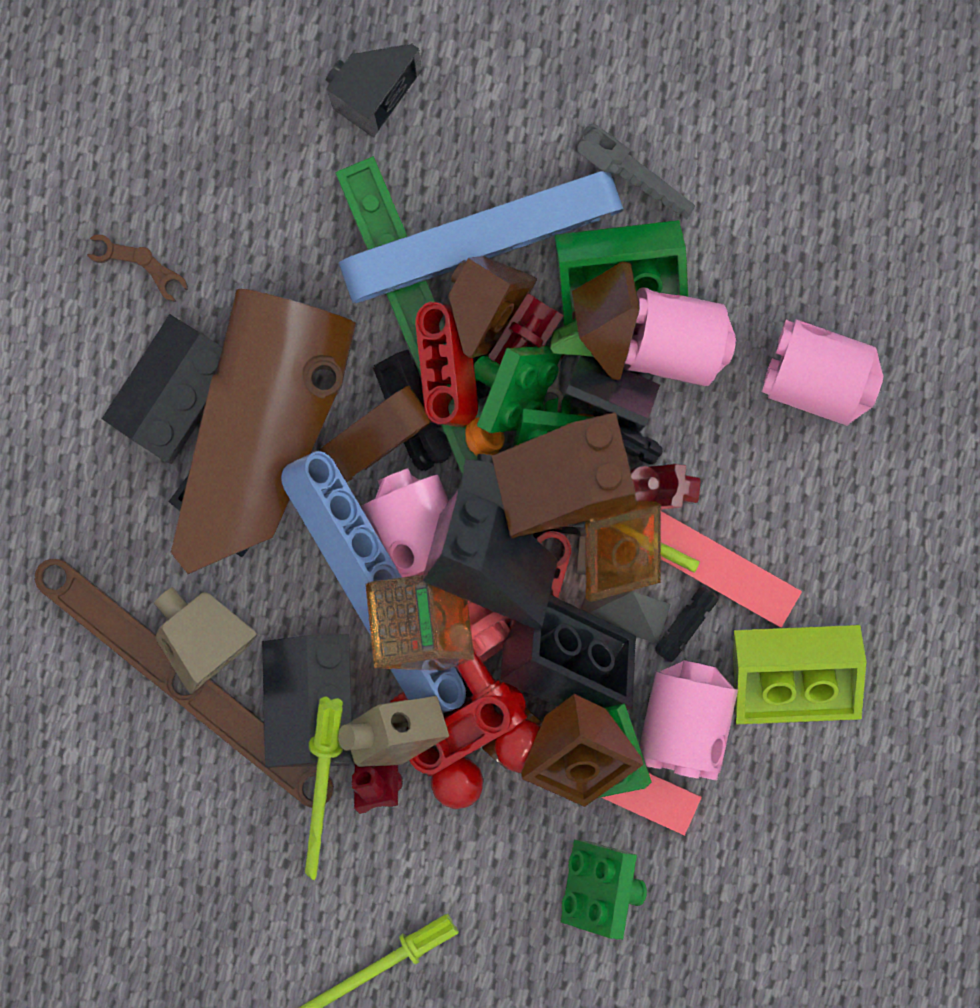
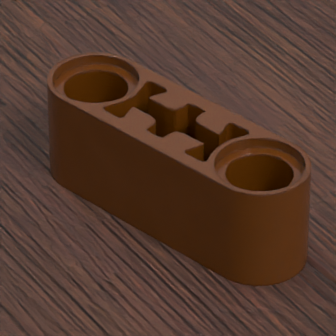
(377, 433)

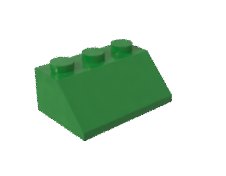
(652, 249)

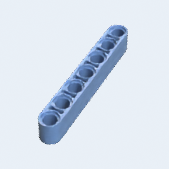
(480, 234)
(357, 558)

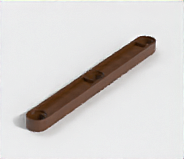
(140, 649)

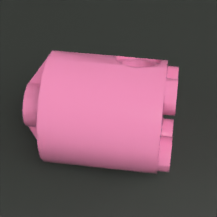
(680, 338)
(824, 373)
(407, 518)
(688, 720)

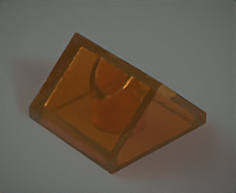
(623, 551)

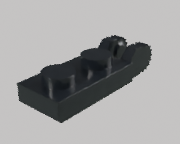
(429, 444)

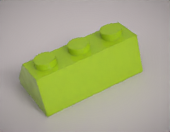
(799, 674)

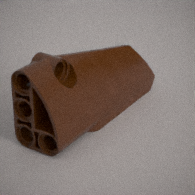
(257, 422)

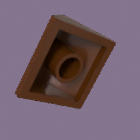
(607, 316)

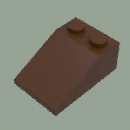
(565, 477)

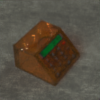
(417, 625)

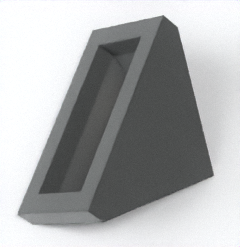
(632, 613)

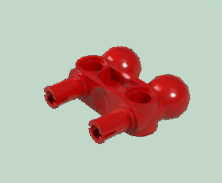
(456, 779)

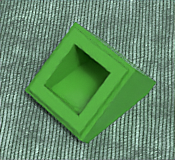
(567, 341)

